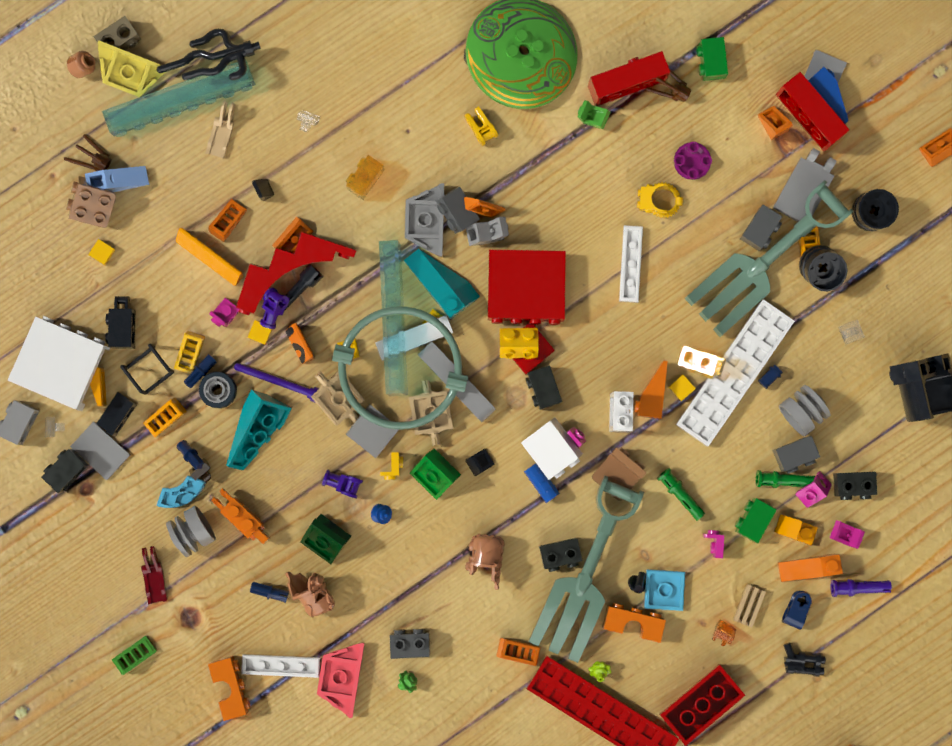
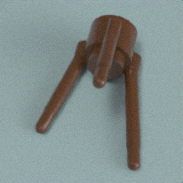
(679, 91)
(100, 161)

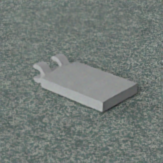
(801, 183)

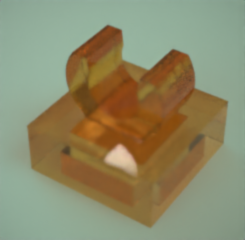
(725, 632)

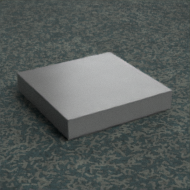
(369, 435)

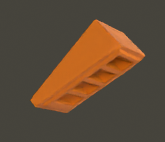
(232, 223)
(502, 649)

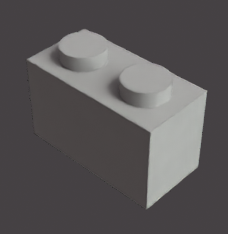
(17, 422)

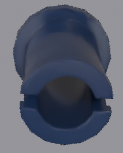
(770, 376)

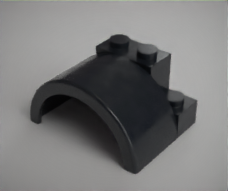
(924, 386)

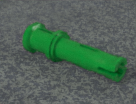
(775, 479)
(675, 487)

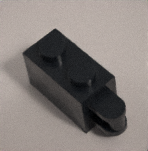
(121, 325)

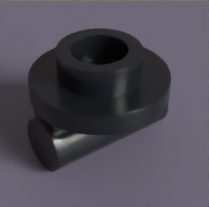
(637, 583)

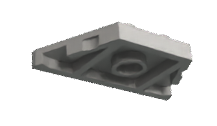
(425, 221)

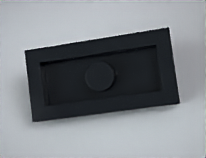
(116, 414)

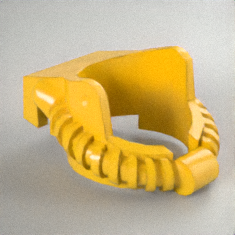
(645, 199)

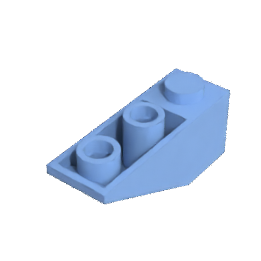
(118, 179)

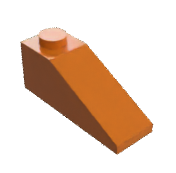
(651, 399)
(810, 567)

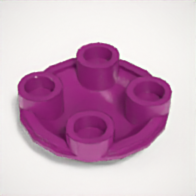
(692, 160)

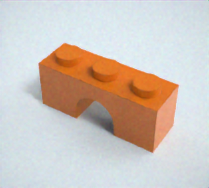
(651, 625)
(227, 671)

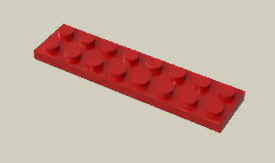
(596, 708)

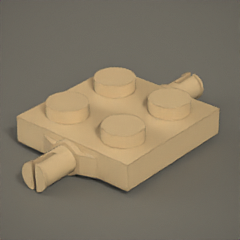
(333, 401)
(424, 405)

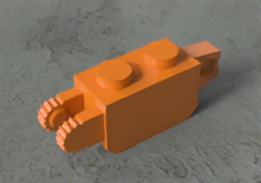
(241, 517)

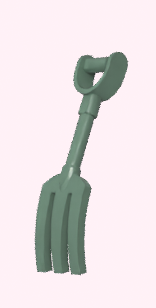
(754, 270)
(581, 587)

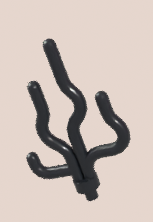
(232, 53)

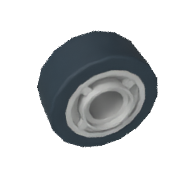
(207, 385)

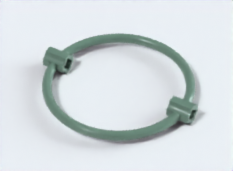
(344, 355)

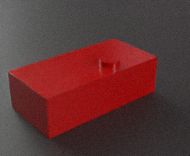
(628, 78)
(812, 111)
(702, 704)

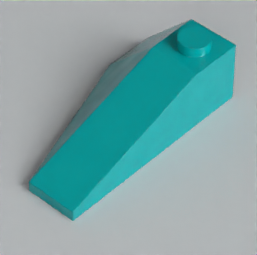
(444, 285)
(256, 424)

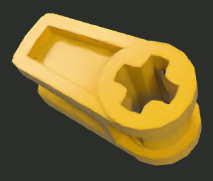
(482, 133)

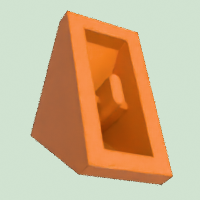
(774, 122)

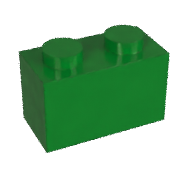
(713, 59)
(755, 520)

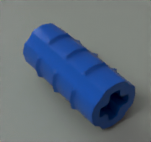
(542, 484)

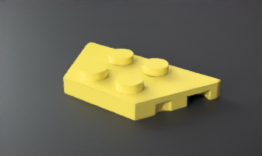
(126, 70)

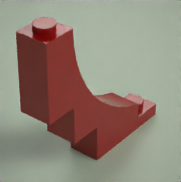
(308, 250)

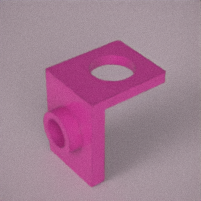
(814, 491)

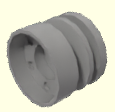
(808, 407)
(187, 533)

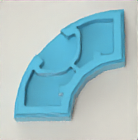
(182, 494)

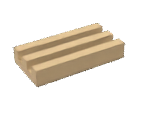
(749, 606)

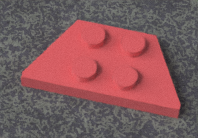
(340, 677)

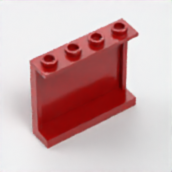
(526, 286)

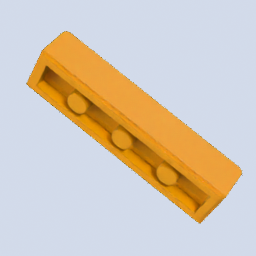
(208, 257)

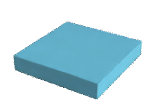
(664, 590)

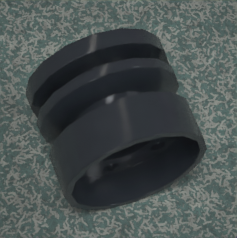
(884, 204)
(831, 273)

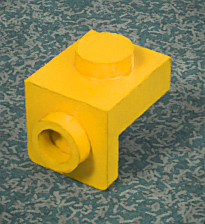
(396, 464)

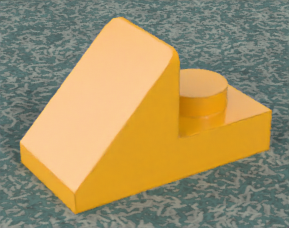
(795, 529)

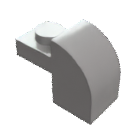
(487, 232)

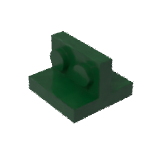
(325, 538)

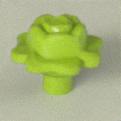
(600, 670)

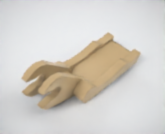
(221, 132)

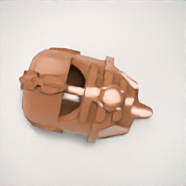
(488, 555)
(311, 593)

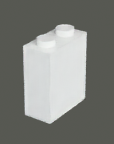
(552, 449)

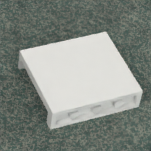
(57, 362)

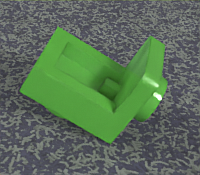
(593, 115)

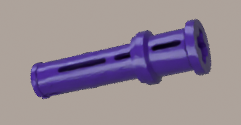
(851, 588)

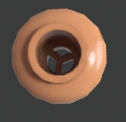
(81, 64)

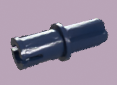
(200, 371)
(190, 454)
(269, 592)

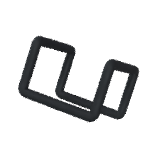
(151, 348)

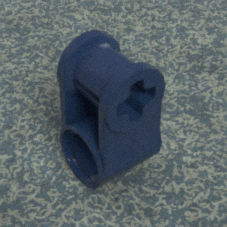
(796, 612)

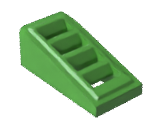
(119, 664)

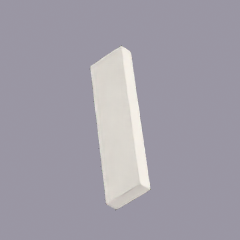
(631, 264)
(419, 336)
(281, 665)

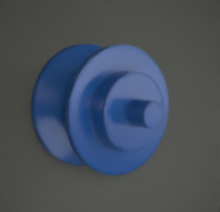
(381, 513)

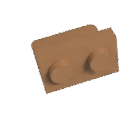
(90, 204)
(620, 470)

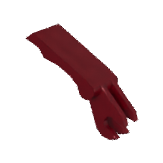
(153, 577)

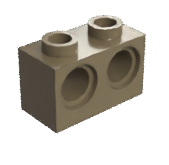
(115, 31)

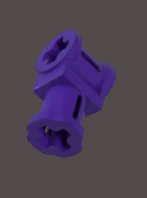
(273, 307)
(344, 483)

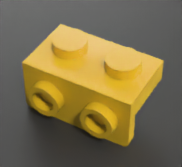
(518, 343)

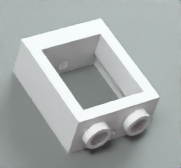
(619, 417)

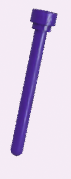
(276, 380)

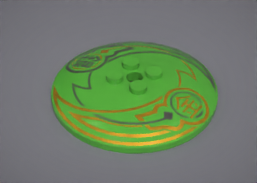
(507, 74)

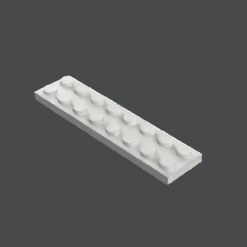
(742, 365)

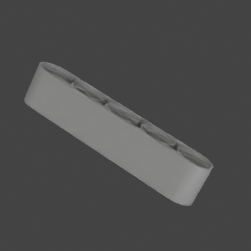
(471, 396)

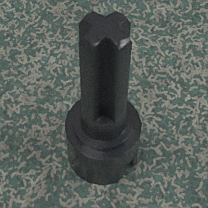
(308, 278)

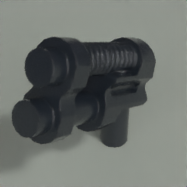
(796, 662)

